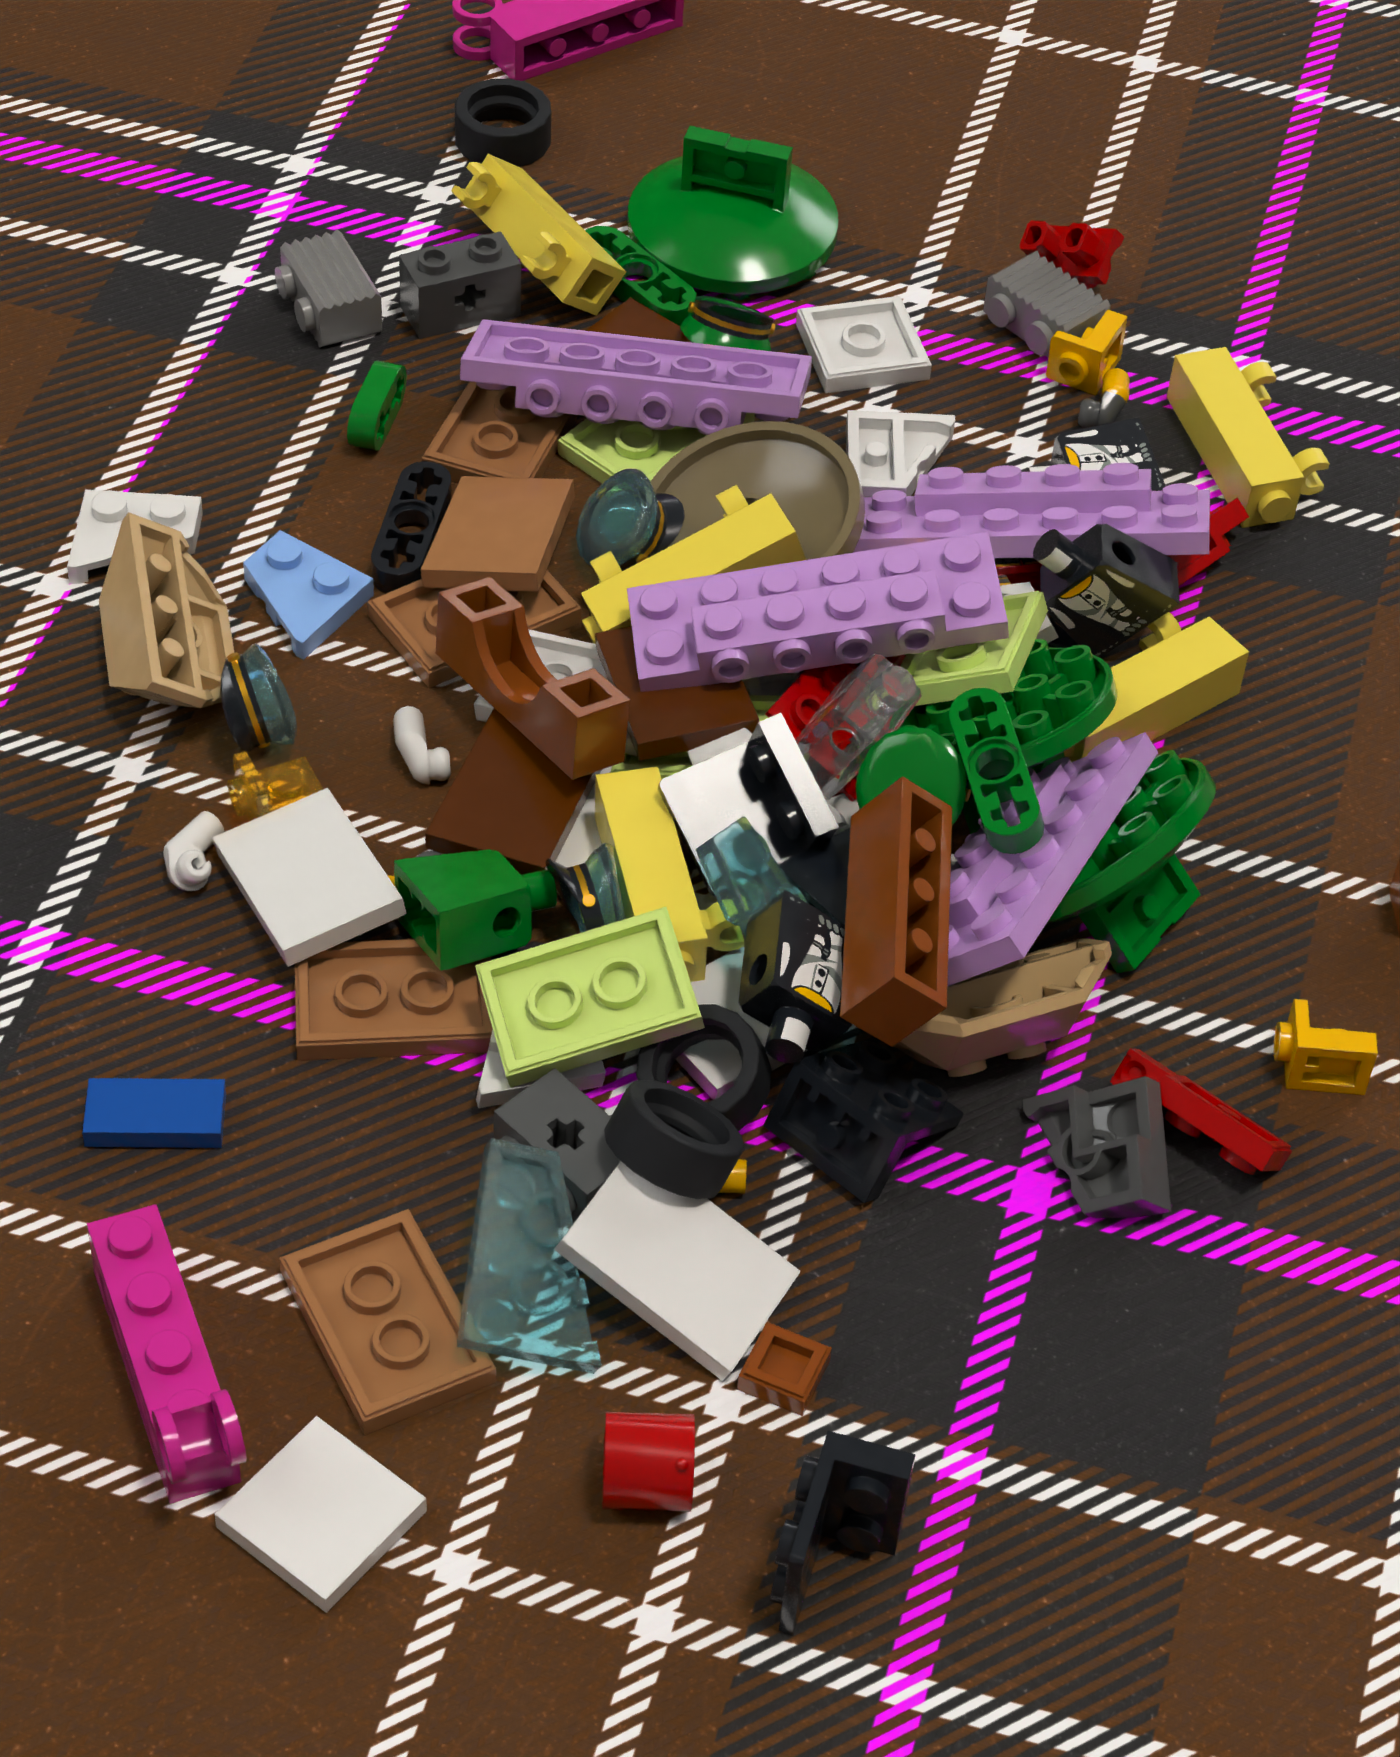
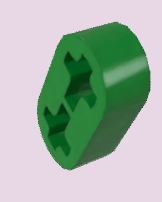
(376, 405)

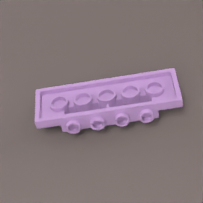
(634, 377)
(1025, 505)
(817, 613)
(1008, 898)

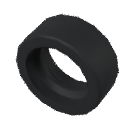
(503, 100)
(752, 1085)
(673, 1139)

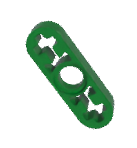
(663, 290)
(991, 793)

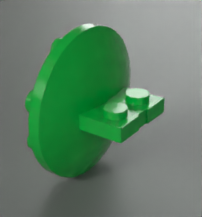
(734, 216)
(1052, 707)
(1133, 878)

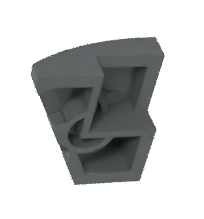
(1108, 1146)

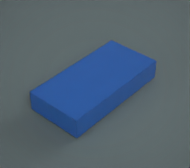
(154, 1113)

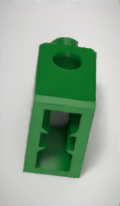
(469, 904)

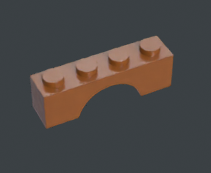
(487, 643)

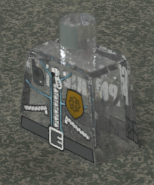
(866, 704)

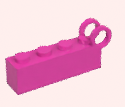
(550, 34)
(165, 1356)

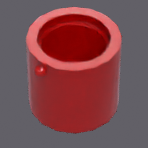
(648, 1461)

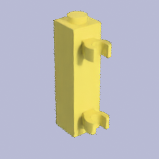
(541, 234)
(1236, 438)
(742, 540)
(1170, 681)
(653, 865)

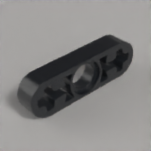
(407, 509)

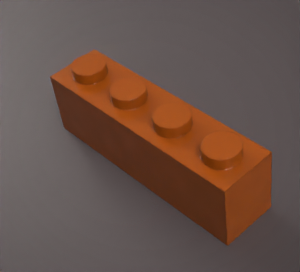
(897, 913)

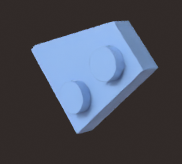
(305, 589)

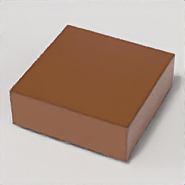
(784, 1368)

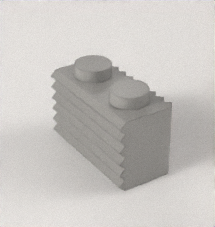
(329, 289)
(1038, 300)

